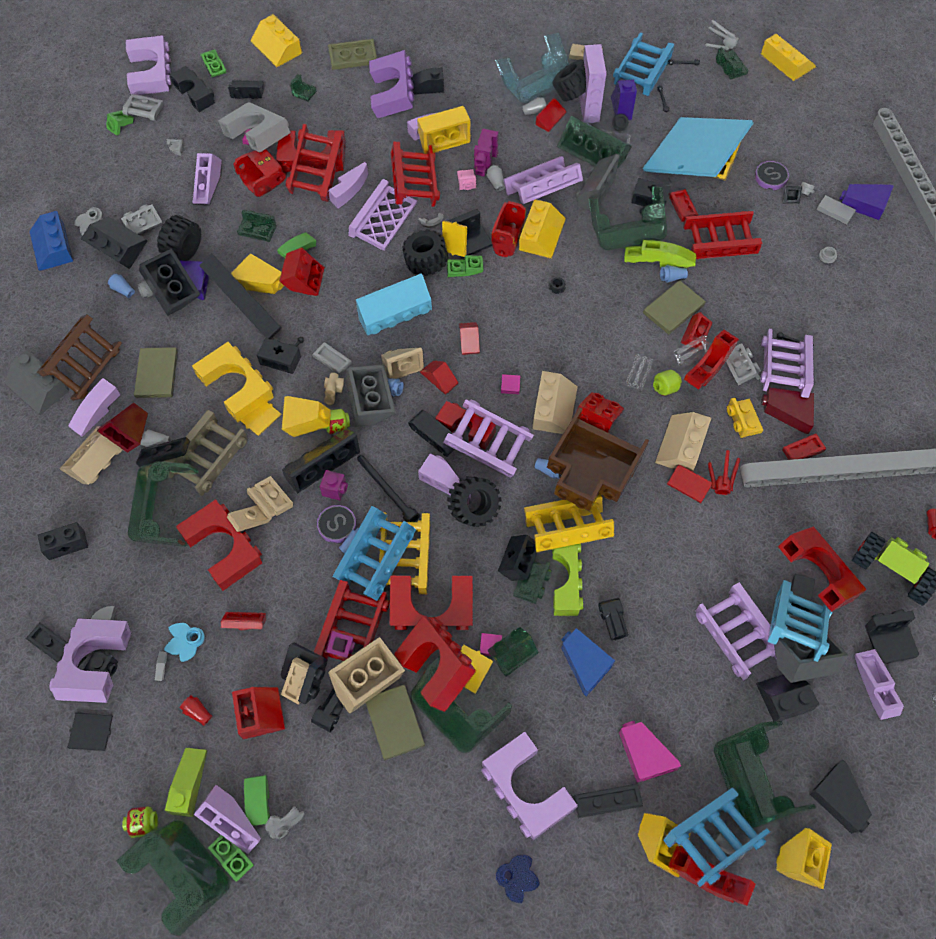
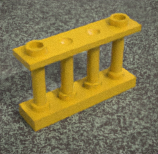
(562, 510)
(421, 544)

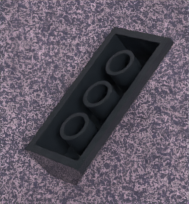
(326, 456)

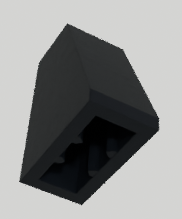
(843, 798)

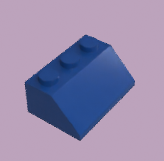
(50, 241)

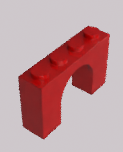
(287, 149)
(810, 545)
(242, 557)
(404, 613)
(454, 666)

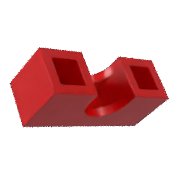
(451, 416)

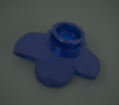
(521, 878)

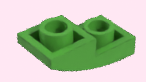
(213, 63)
(301, 241)
(469, 266)
(256, 799)
(231, 857)

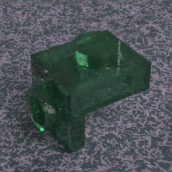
(301, 89)

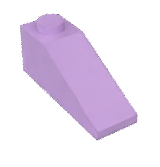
(206, 177)
(439, 474)
(226, 817)

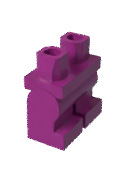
(485, 150)

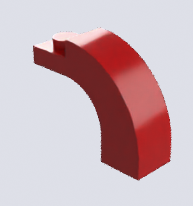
(713, 360)
(727, 887)

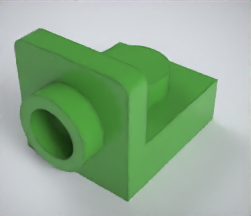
(117, 119)

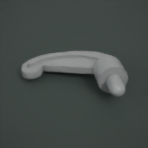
(431, 223)

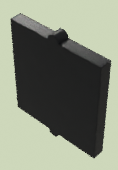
(90, 732)

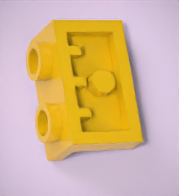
(744, 417)

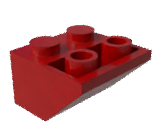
(302, 272)
(258, 711)

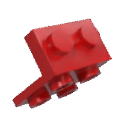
(600, 411)

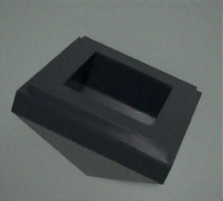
(792, 194)

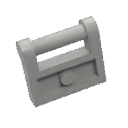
(143, 107)

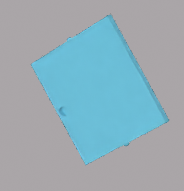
(698, 146)

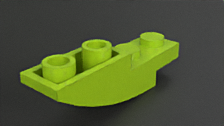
(661, 251)

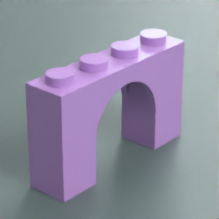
(156, 78)
(595, 81)
(86, 637)
(533, 817)

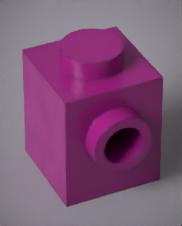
(333, 485)
(340, 644)

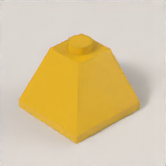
(652, 835)
(805, 858)

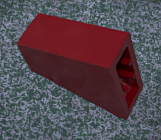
(790, 408)
(126, 427)

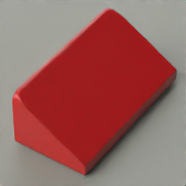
(550, 115)
(698, 326)
(689, 483)

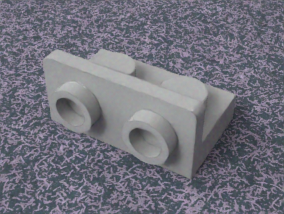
(142, 220)
(741, 364)

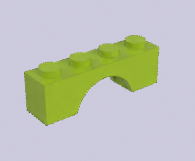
(566, 599)

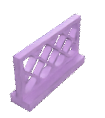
(369, 211)

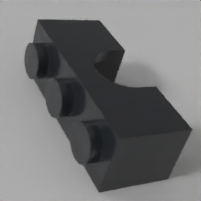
(187, 81)

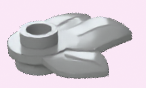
(86, 219)
(279, 827)

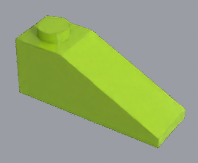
(186, 783)

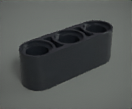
(431, 431)

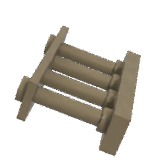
(197, 437)

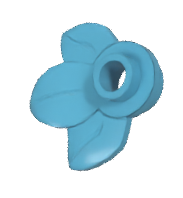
(182, 643)

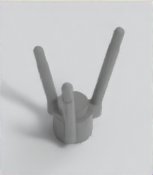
(730, 40)

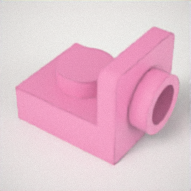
(466, 179)

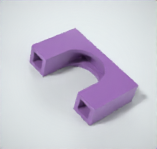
(401, 95)

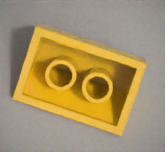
(276, 41)
(786, 57)
(444, 129)
(541, 229)

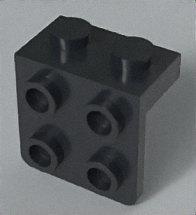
(892, 636)
(314, 673)

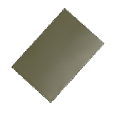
(352, 54)
(674, 307)
(155, 372)
(394, 722)

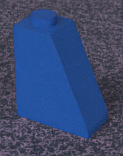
(586, 660)

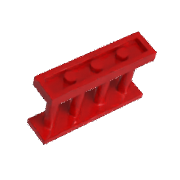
(331, 158)
(399, 179)
(723, 248)
(337, 613)

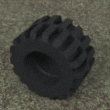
(571, 81)
(181, 236)
(425, 252)
(488, 504)

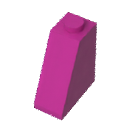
(646, 753)

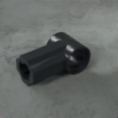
(613, 615)
(328, 713)

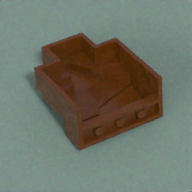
(592, 463)

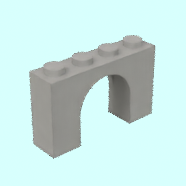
(266, 126)

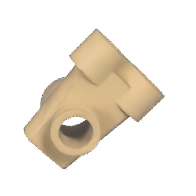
(332, 384)

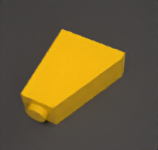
(258, 275)
(304, 416)

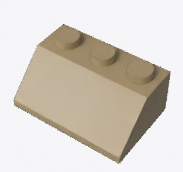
(554, 403)
(683, 440)
(90, 458)
(365, 675)

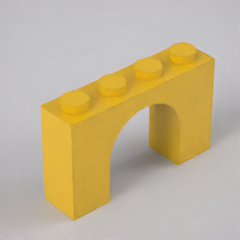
(229, 360)

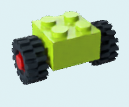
(902, 560)

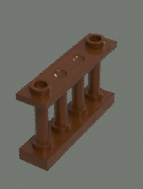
(60, 353)

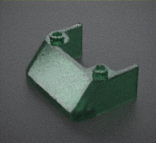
(651, 227)
(141, 526)
(461, 731)
(744, 772)

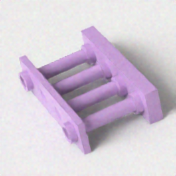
(543, 179)
(805, 358)
(472, 448)
(749, 613)

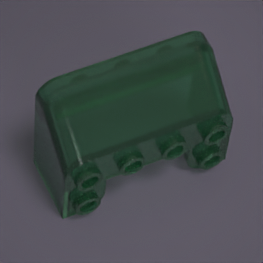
(184, 868)

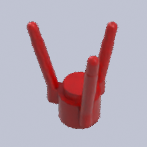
(723, 484)

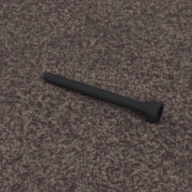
(409, 514)

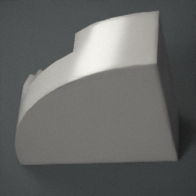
(175, 146)
(105, 613)
(160, 666)

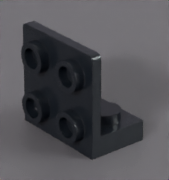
(476, 236)

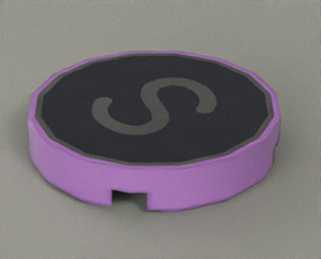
(771, 175)
(336, 523)

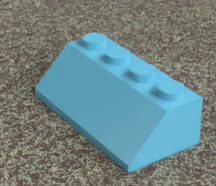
(393, 304)

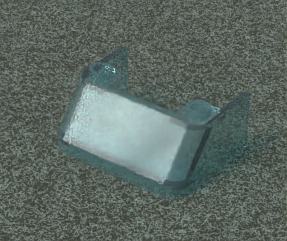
(540, 81)

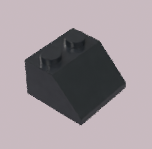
(787, 698)

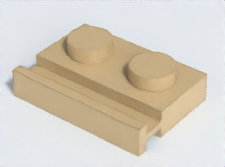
(270, 498)

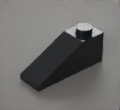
(428, 81)

